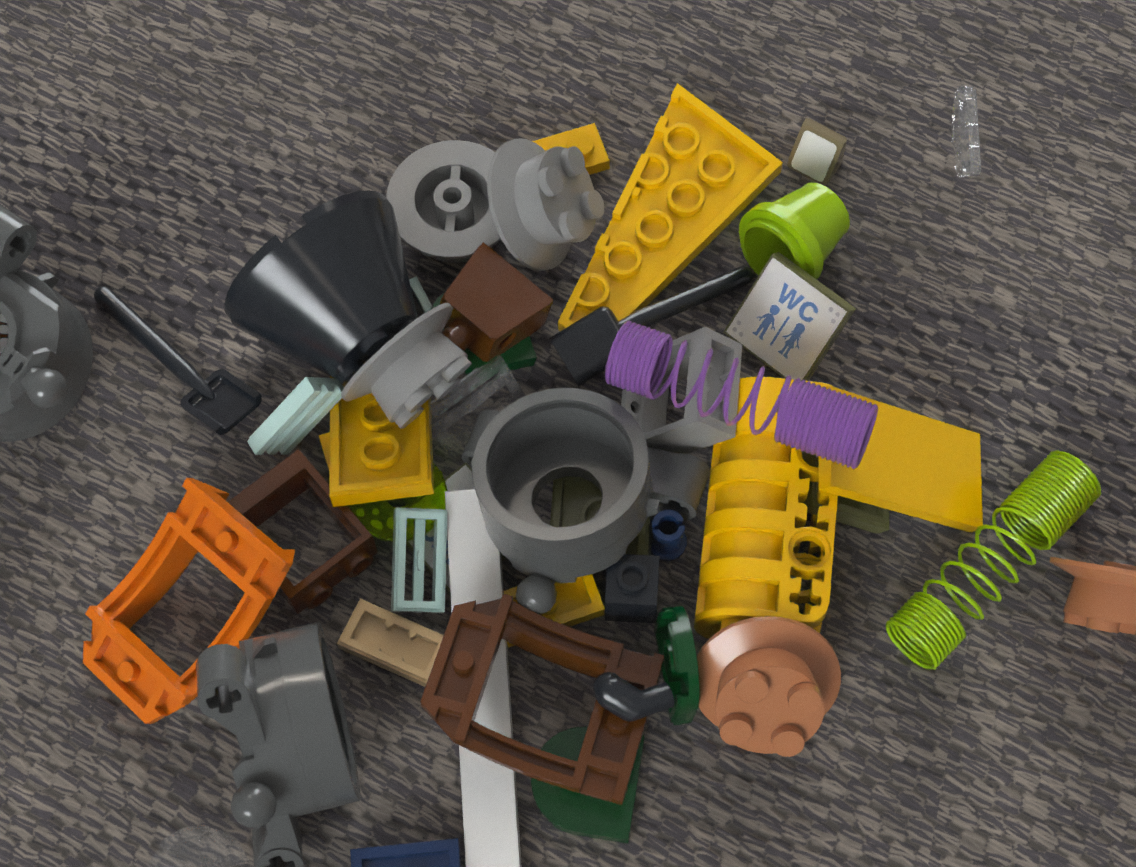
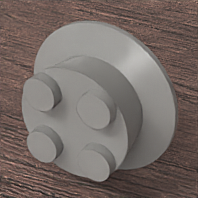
(444, 200)
(541, 201)
(411, 368)

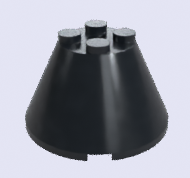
(329, 287)

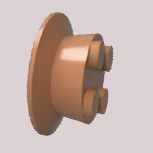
(1100, 595)
(767, 683)

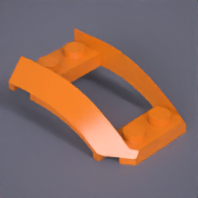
(226, 539)

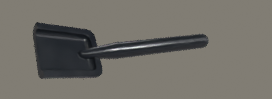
(589, 340)
(217, 401)

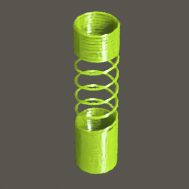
(1034, 512)

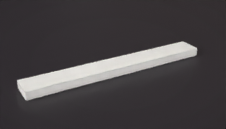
(486, 787)

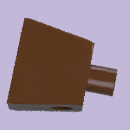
(493, 305)

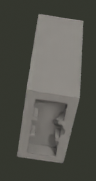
(692, 431)

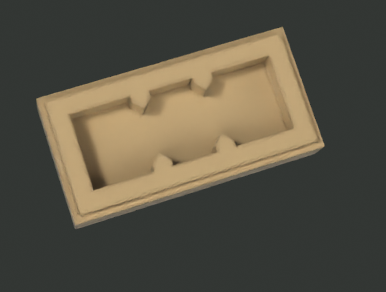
(391, 642)

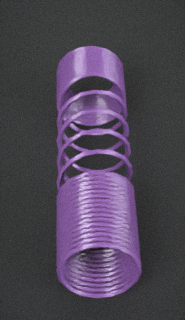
(807, 415)

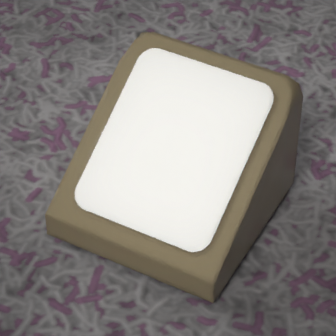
(817, 152)

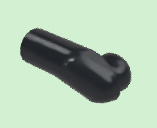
(628, 701)

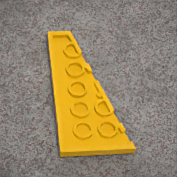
(673, 206)

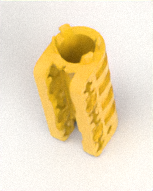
(755, 527)

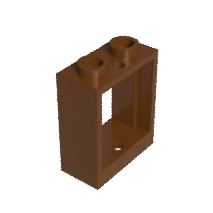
(278, 489)

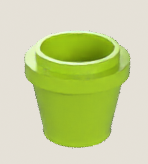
(798, 225)

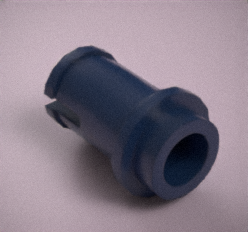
(668, 535)

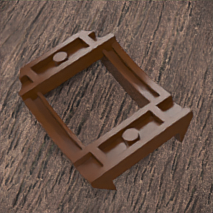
(464, 670)

